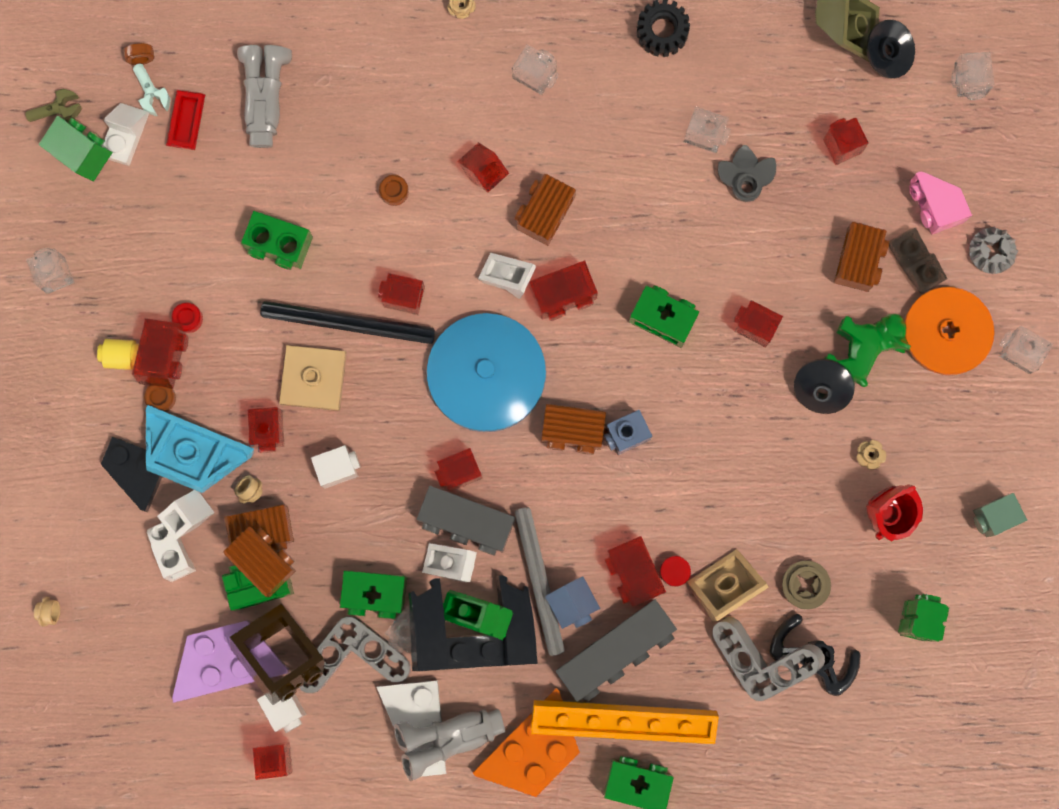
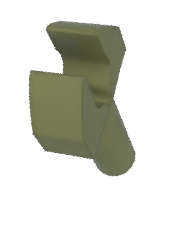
(56, 107)

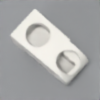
(169, 554)

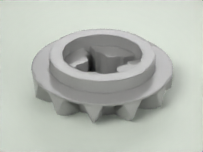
(980, 252)

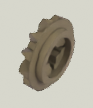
(821, 585)

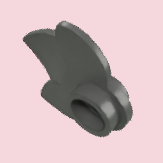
(747, 170)

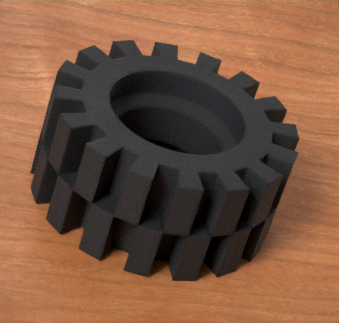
(668, 12)

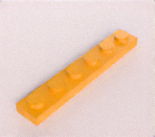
(624, 722)

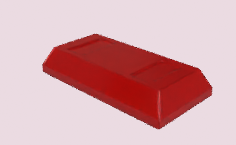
(185, 120)

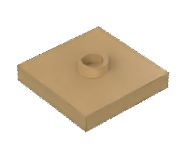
(313, 378)

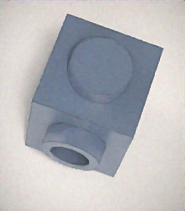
(627, 432)
(573, 603)

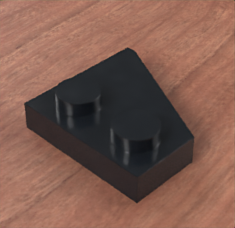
(128, 468)

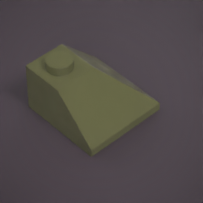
(848, 22)

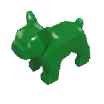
(868, 342)

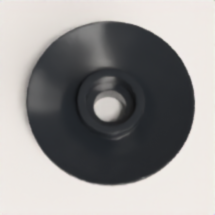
(890, 49)
(824, 375)

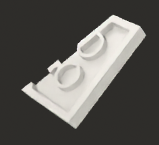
(417, 705)

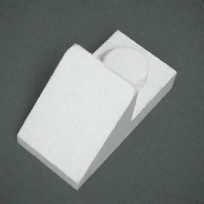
(124, 132)
(507, 274)
(449, 562)

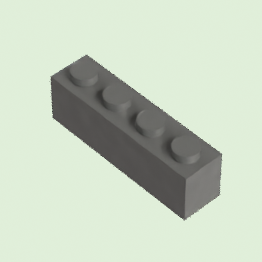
(616, 650)

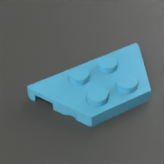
(189, 452)

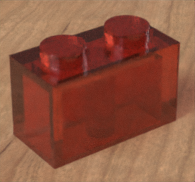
(563, 291)
(160, 353)
(635, 572)

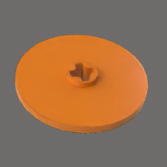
(963, 313)

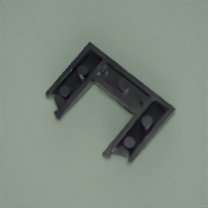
(435, 652)

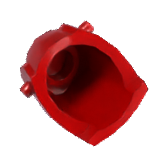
(895, 512)

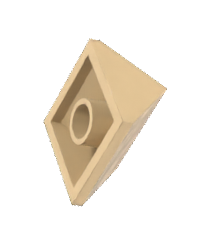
(727, 585)

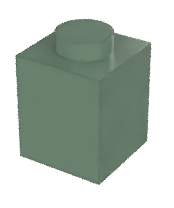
(999, 515)

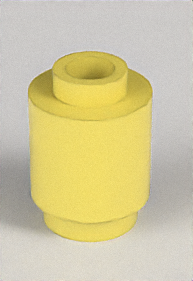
(117, 354)

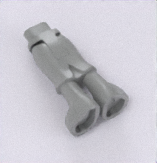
(262, 94)
(449, 738)

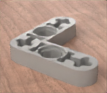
(357, 645)
(759, 670)

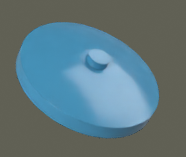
(486, 372)

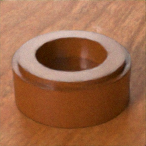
(139, 53)
(394, 190)
(160, 397)

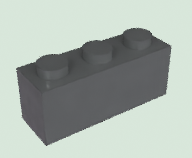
(465, 520)

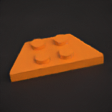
(529, 760)

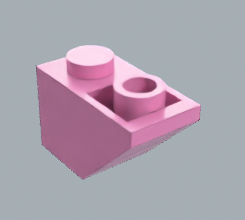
(940, 202)

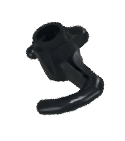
(831, 684)

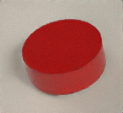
(189, 317)
(675, 571)

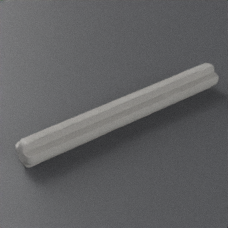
(539, 580)

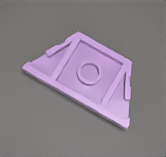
(212, 666)

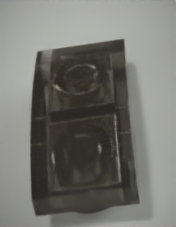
(916, 261)

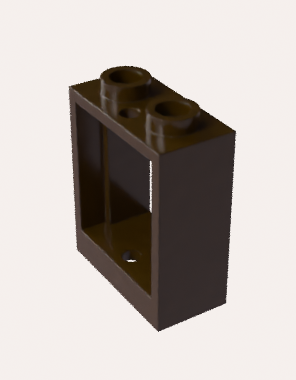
(261, 630)

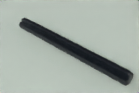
(347, 322)

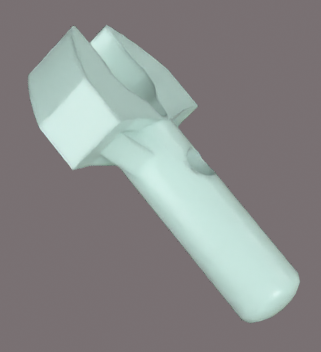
(150, 91)

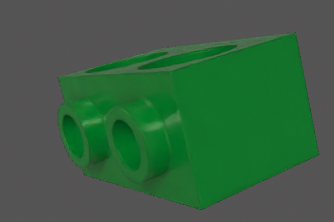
(279, 235)

